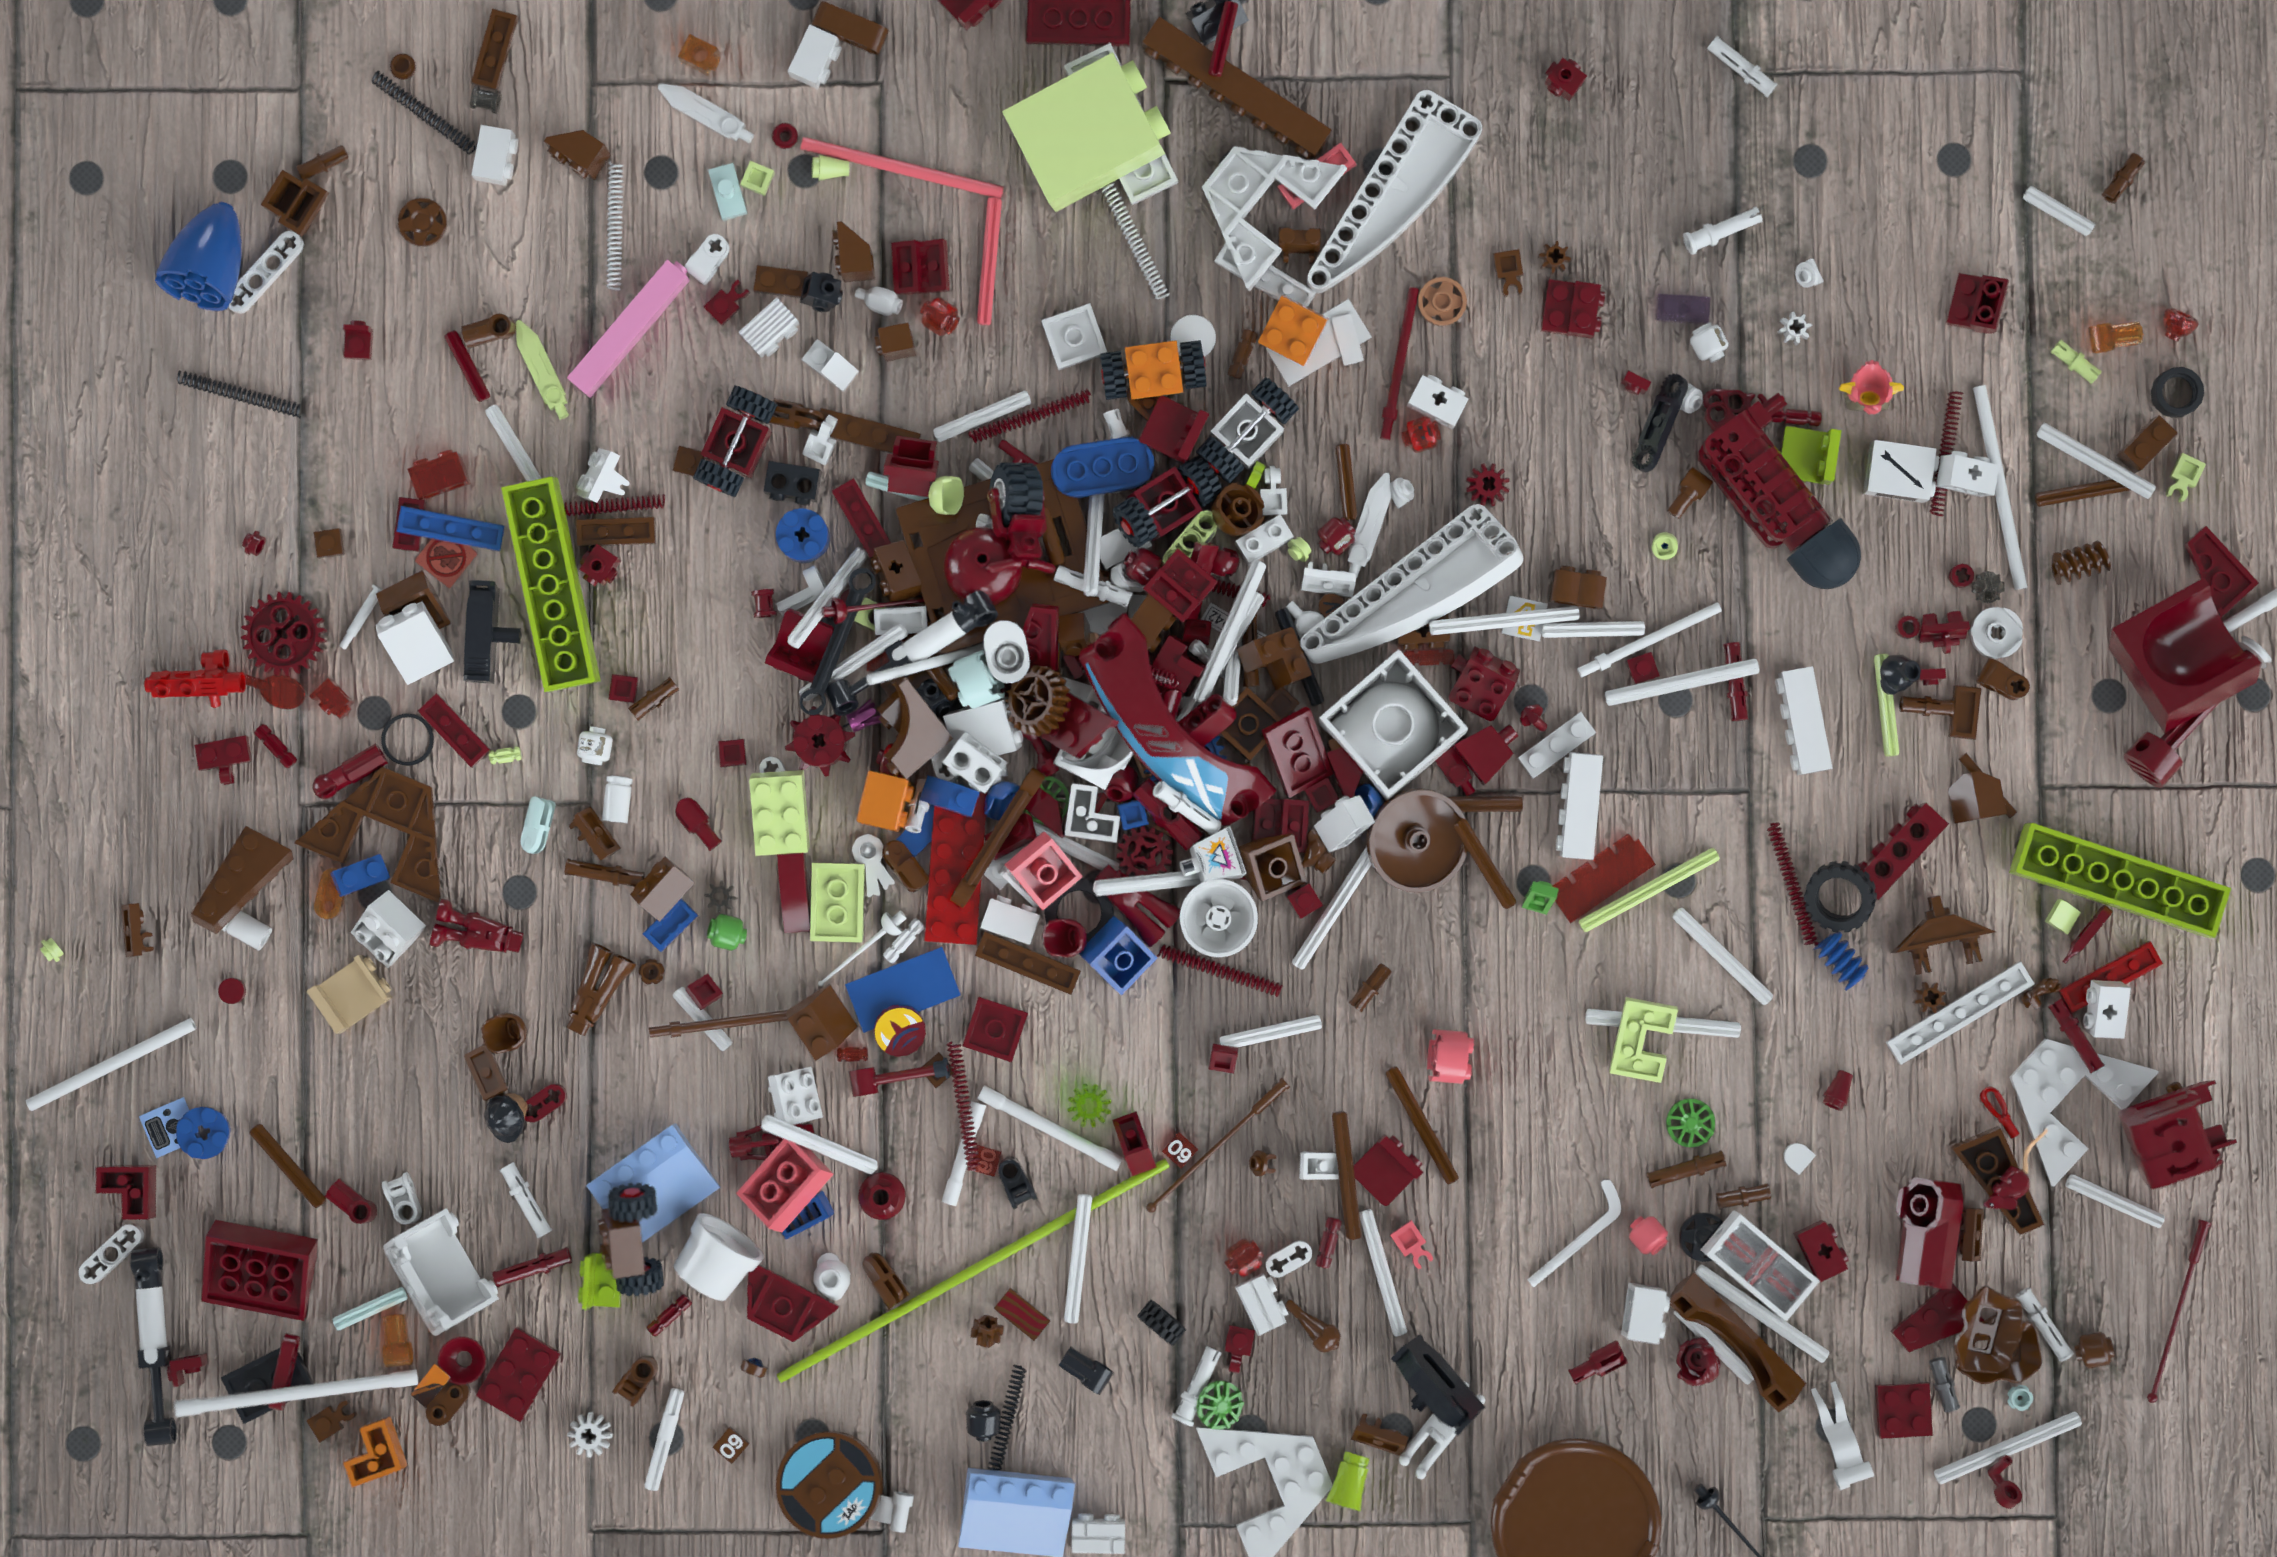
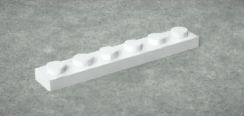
(1960, 1013)

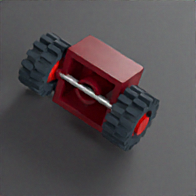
(735, 441)
(1166, 501)

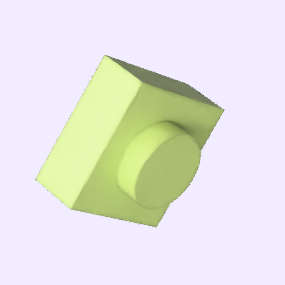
(757, 178)

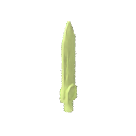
(541, 369)

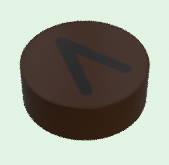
(1329, 604)

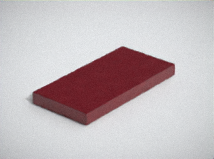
(1079, 22)

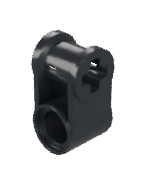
(1016, 1184)

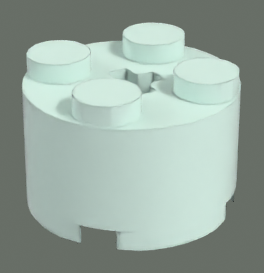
(975, 681)

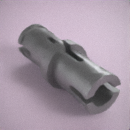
(1944, 1384)

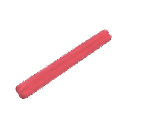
(989, 261)

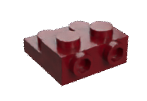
(1572, 308)

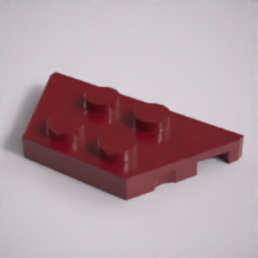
(1081, 727)
(784, 1305)

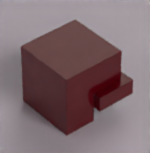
(911, 466)
(1174, 659)

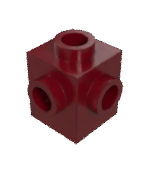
(1564, 87)
(608, 569)

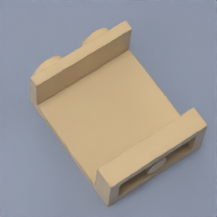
(350, 994)

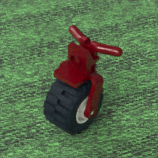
(1018, 515)

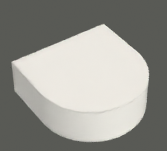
(1797, 1157)

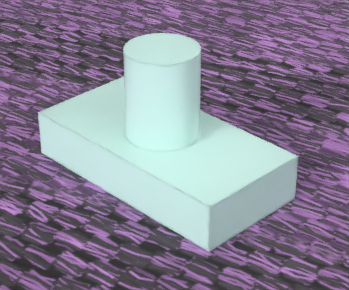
(727, 191)

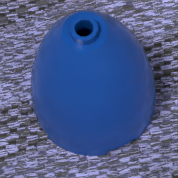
(204, 259)

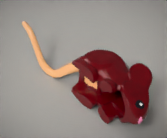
(2013, 1183)

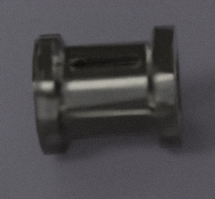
(485, 99)

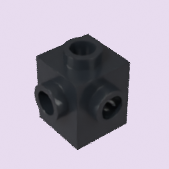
(821, 291)
(935, 698)

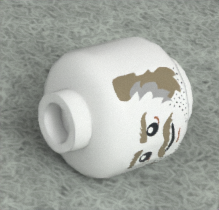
(1709, 342)
(594, 746)

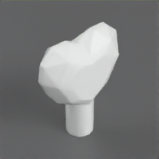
(1303, 619)

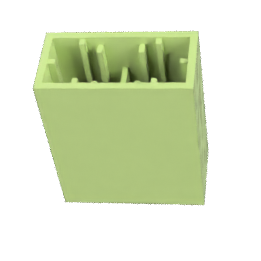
(1087, 130)

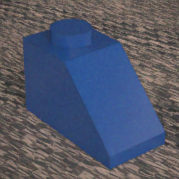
(949, 796)

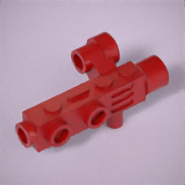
(211, 682)

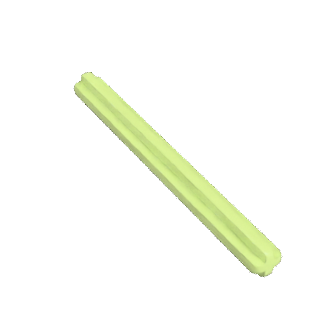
(1649, 890)

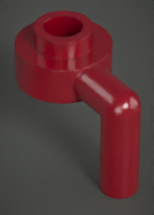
(2006, 1492)

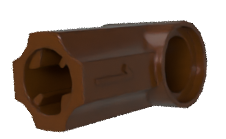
(486, 330)

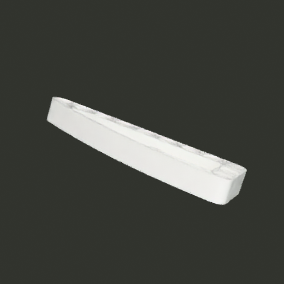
(1416, 179)
(1439, 586)

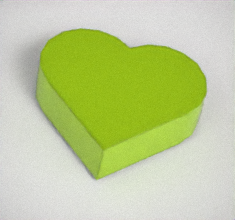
(1255, 474)

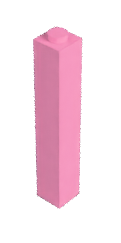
(629, 327)

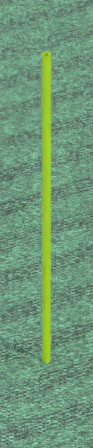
(965, 1274)

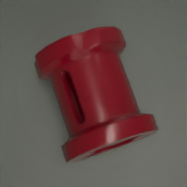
(764, 603)

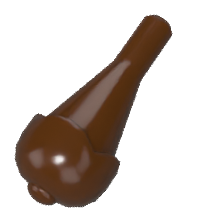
(1324, 1335)

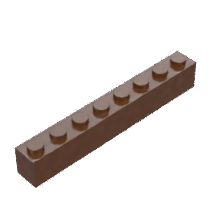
(1236, 89)

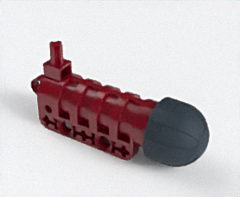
(1825, 554)

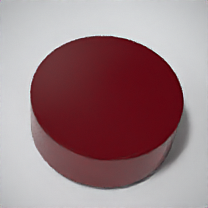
(232, 991)

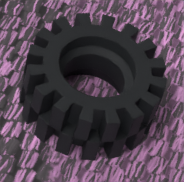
(1161, 1322)

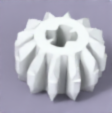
(596, 1428)

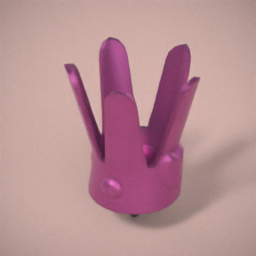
(860, 718)

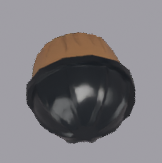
(506, 1116)

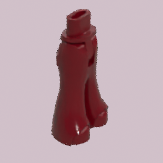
(1126, 902)

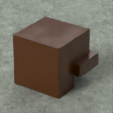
(294, 202)

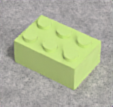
(779, 812)

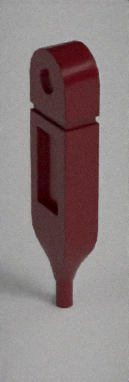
(2088, 932)

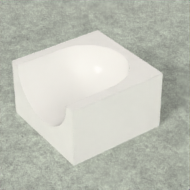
(1393, 724)

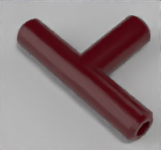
(1019, 456)

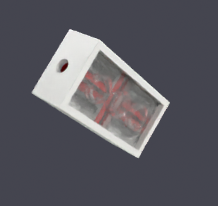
(1760, 1265)

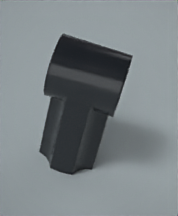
(1091, 1373)

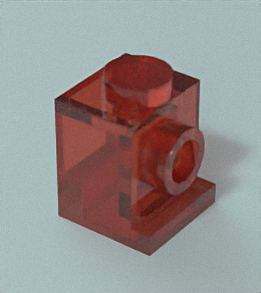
(332, 699)

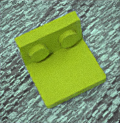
(1812, 453)
(598, 1284)

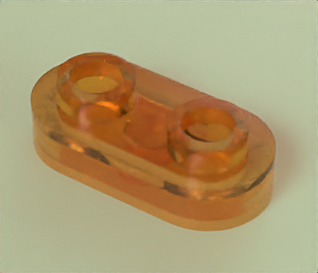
(325, 893)

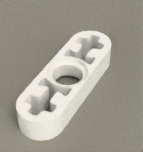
(101, 1272)

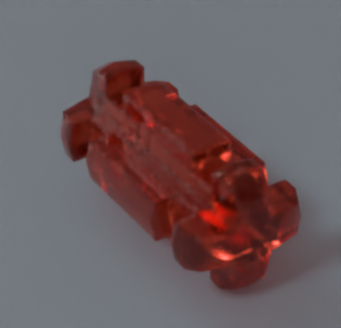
(852, 1054)

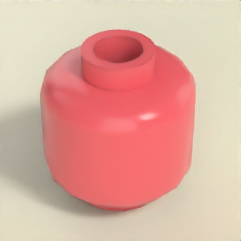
(1648, 1235)

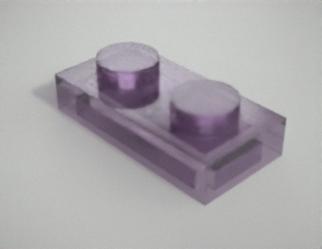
(1683, 309)

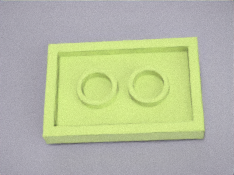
(837, 902)

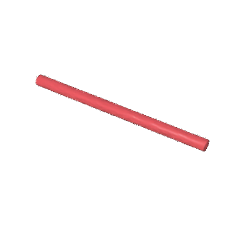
(901, 167)

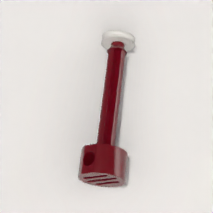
(2155, 757)

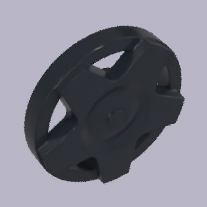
(1698, 1235)

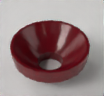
(894, 1189)
(448, 1360)

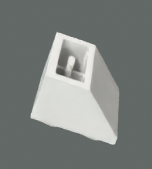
(387, 928)

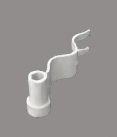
(1843, 1442)
(894, 1510)

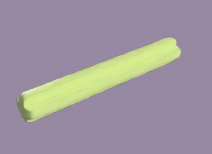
(1887, 713)

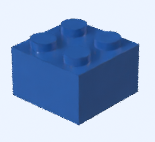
(1118, 955)

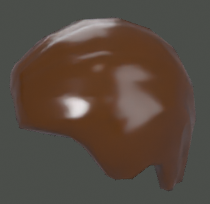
(504, 1033)

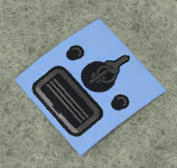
(161, 1126)

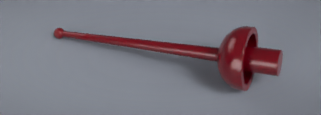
(839, 610)

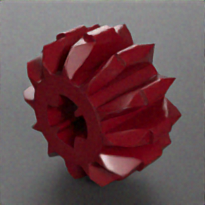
(1478, 484)

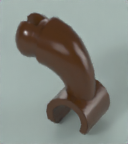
(2043, 987)

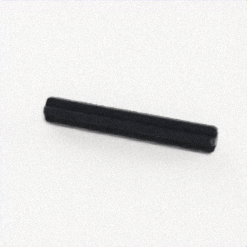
(1310, 683)

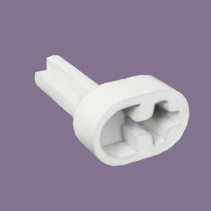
(807, 595)

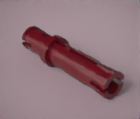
(1736, 686)
(2076, 1036)
(543, 1263)

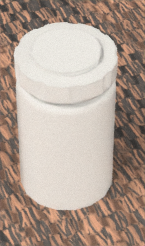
(617, 799)
(248, 930)

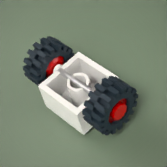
(1247, 430)

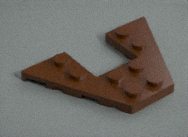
(396, 803)

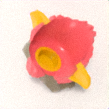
(1870, 389)

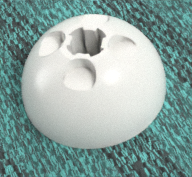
(1215, 897)

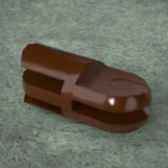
(795, 415)
(904, 865)
(884, 1280)

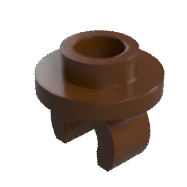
(1259, 1161)

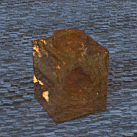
(691, 47)

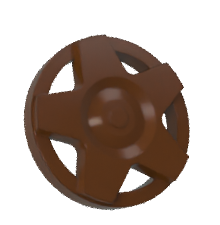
(422, 222)

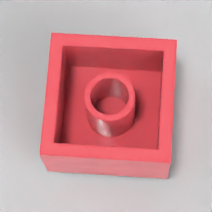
(1043, 870)

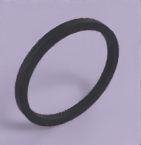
(383, 739)

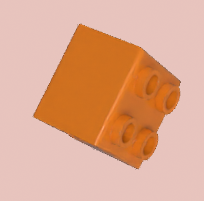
(885, 801)

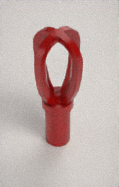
(2003, 1118)

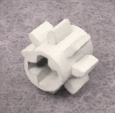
(1798, 322)

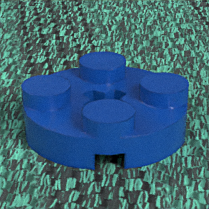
(208, 1118)

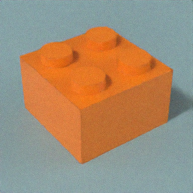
(1293, 330)

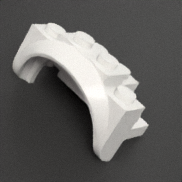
(1107, 755)

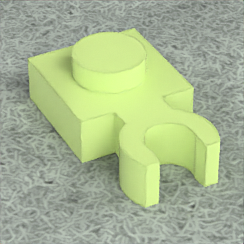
(2186, 473)

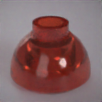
(2178, 324)

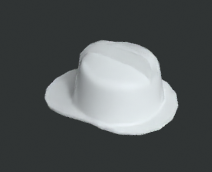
(1006, 651)

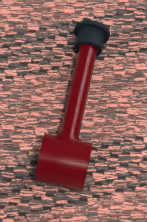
(866, 1081)

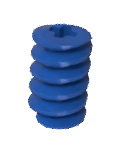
(1842, 959)

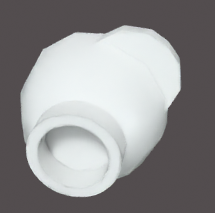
(831, 1276)

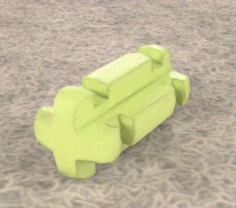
(505, 755)

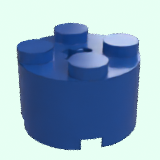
(794, 523)

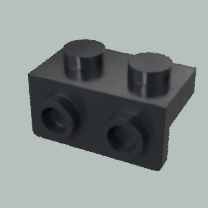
(1207, 16)

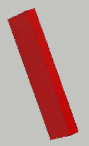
(2123, 969)

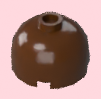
(1238, 509)

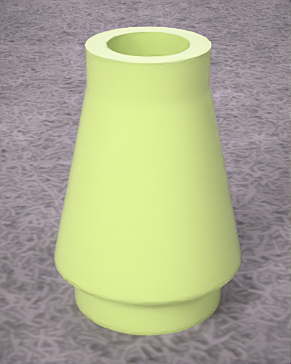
(827, 167)

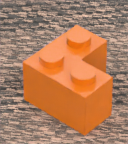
(382, 1456)

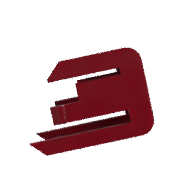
(2166, 1149)

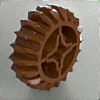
(1031, 715)

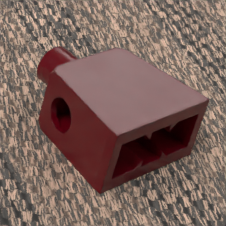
(1486, 751)

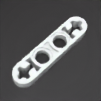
(268, 275)

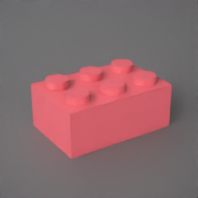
(784, 1184)

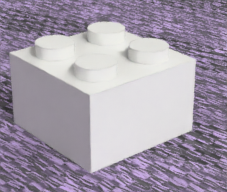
(1645, 1313)

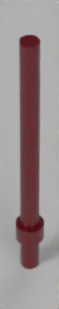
(1390, 412)

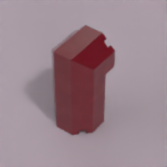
(1929, 1232)

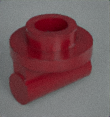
(1531, 716)

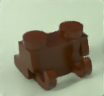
(1299, 242)

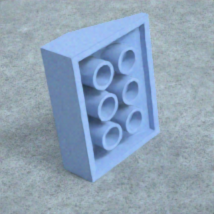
(667, 1165)
(1016, 1512)

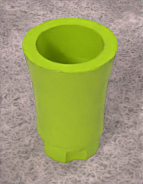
(1349, 1482)

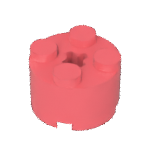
(1449, 1056)

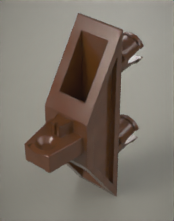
(1938, 929)

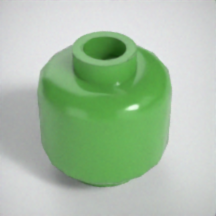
(726, 932)

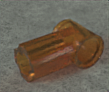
(2108, 336)
(397, 1347)

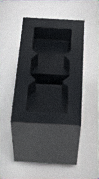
(794, 475)

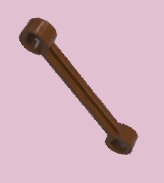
(997, 837)

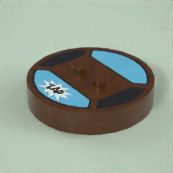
(829, 1484)

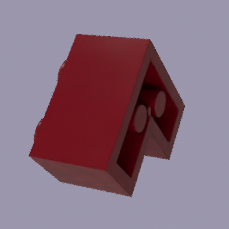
(137, 1188)

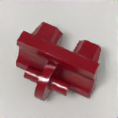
(1943, 634)

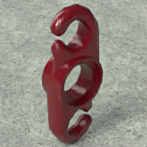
(1724, 395)

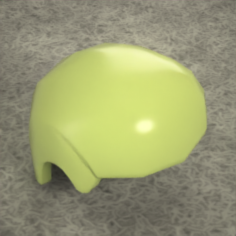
(946, 495)

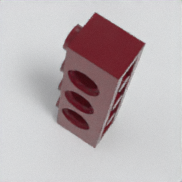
(1931, 826)

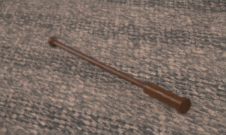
(1262, 1104)

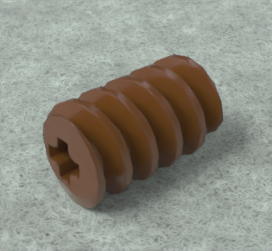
(2079, 560)

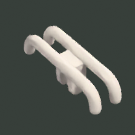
(1437, 1430)

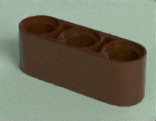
(850, 27)

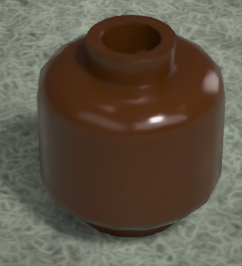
(2094, 1350)

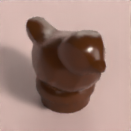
(1317, 853)

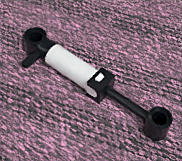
(976, 611)
(153, 1352)

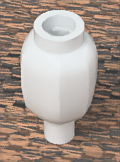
(880, 300)

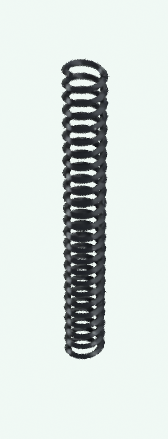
(424, 112)
(238, 393)
(1006, 1434)

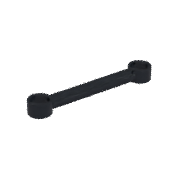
(836, 644)

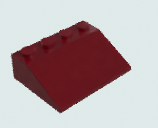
(258, 1269)

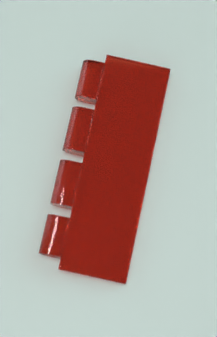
(1607, 878)

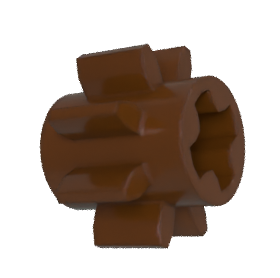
(1548, 261)
(1934, 1001)
(986, 1331)

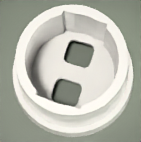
(716, 1257)

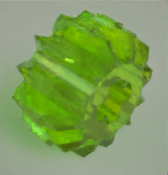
(1082, 1100)

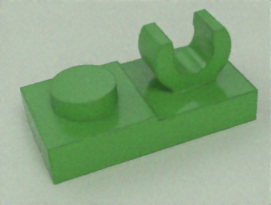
(1540, 897)

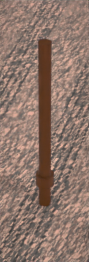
(676, 1028)

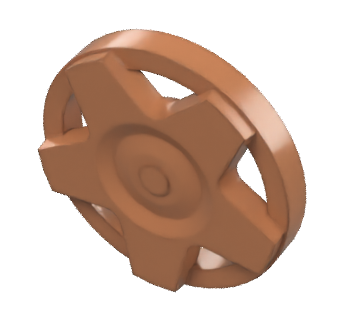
(1442, 301)

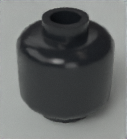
(983, 1420)

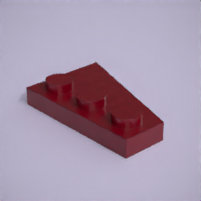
(1933, 1320)

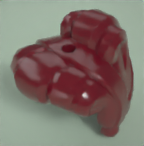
(1697, 1370)

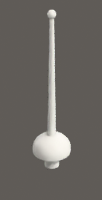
(890, 925)

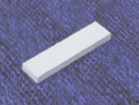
(1272, 282)

